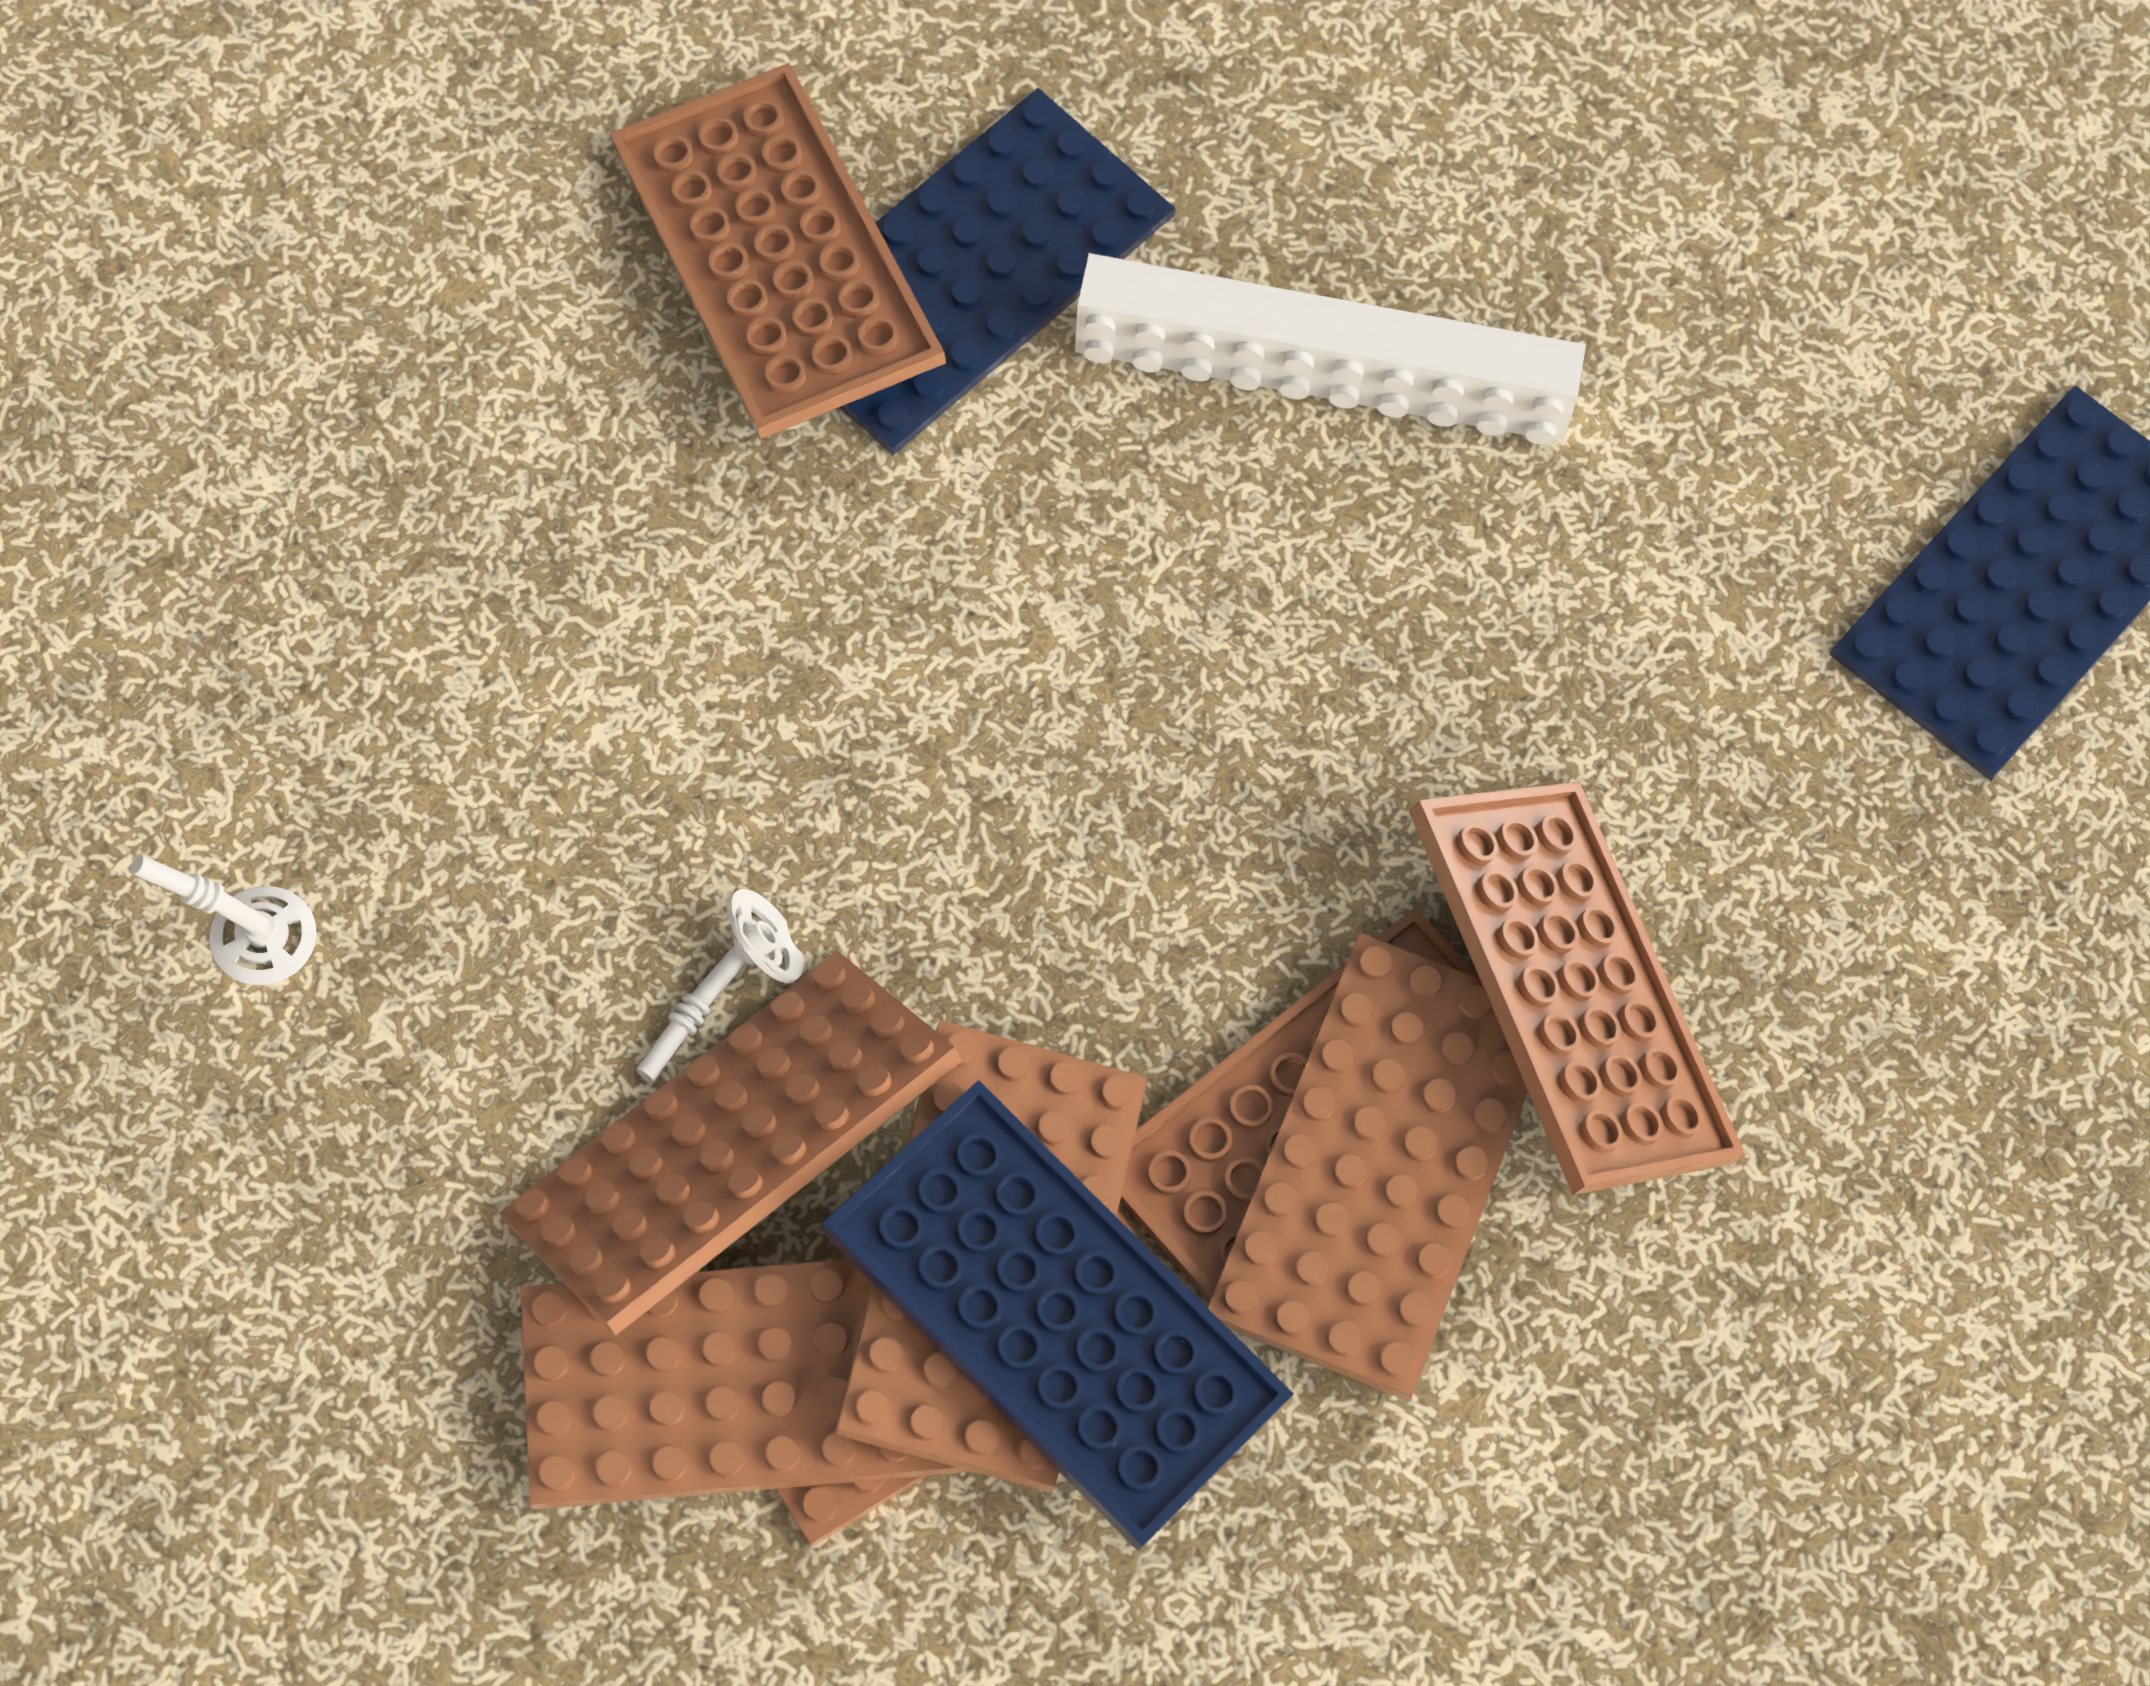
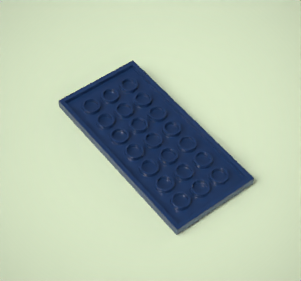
(1003, 250)
(2016, 588)
(1057, 1313)

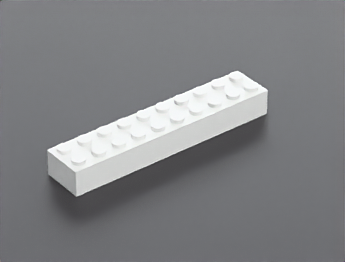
(1328, 349)

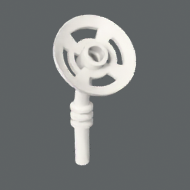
(252, 924)
(750, 946)

